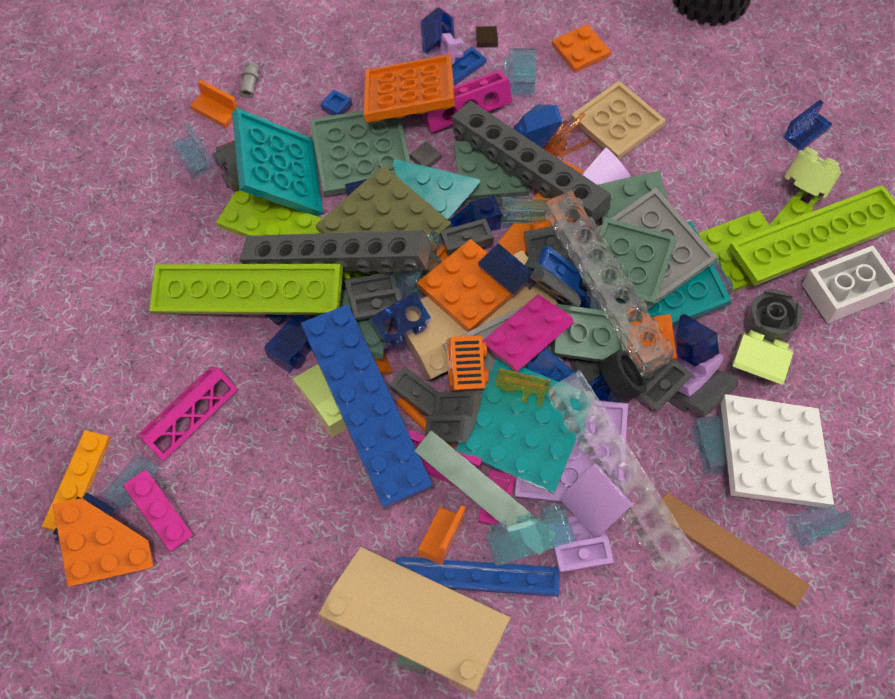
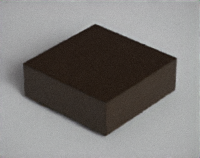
(486, 36)

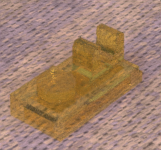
(512, 381)

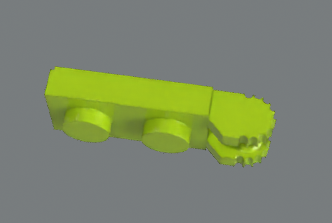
(795, 208)

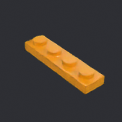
(79, 472)

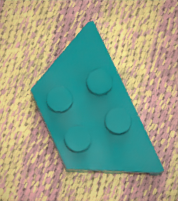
(439, 188)

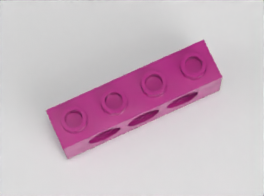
(493, 84)

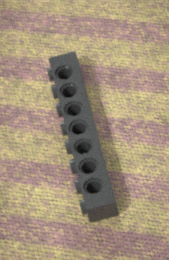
(527, 159)
(353, 251)

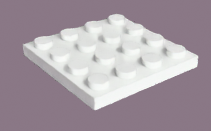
(775, 452)

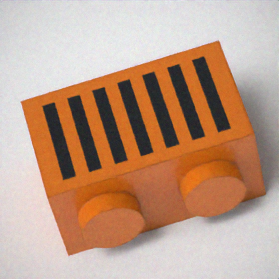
(466, 363)

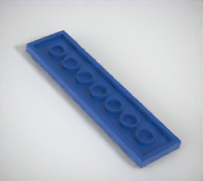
(366, 406)

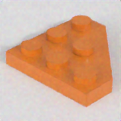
(97, 544)

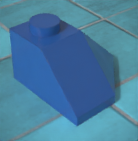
(540, 123)

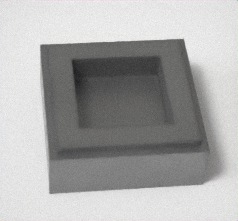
(425, 155)

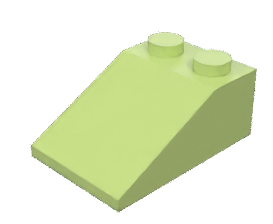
(317, 394)

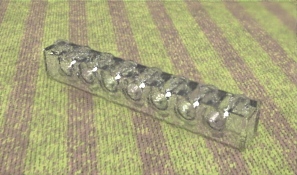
(644, 357)
(680, 550)

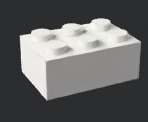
(850, 284)

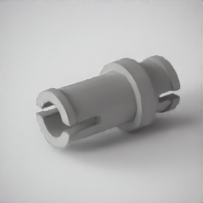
(249, 78)

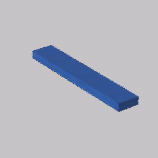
(487, 576)

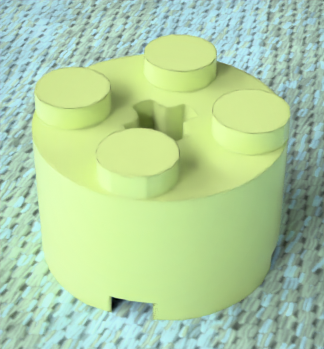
(813, 172)

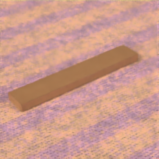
(737, 553)

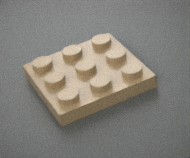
(618, 120)

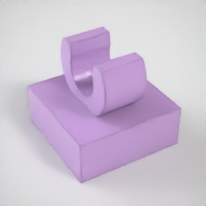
(450, 46)

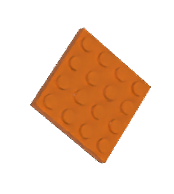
(408, 88)

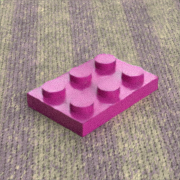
(527, 332)

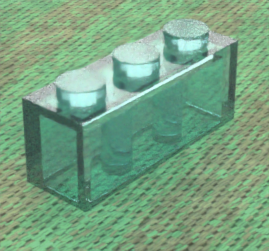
(530, 534)

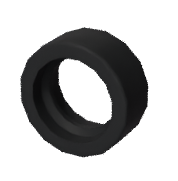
(623, 376)

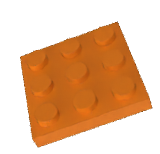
(464, 288)

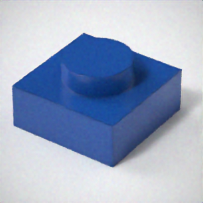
(336, 103)

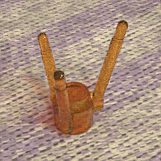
(557, 143)

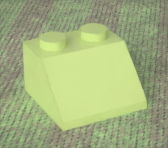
(763, 356)

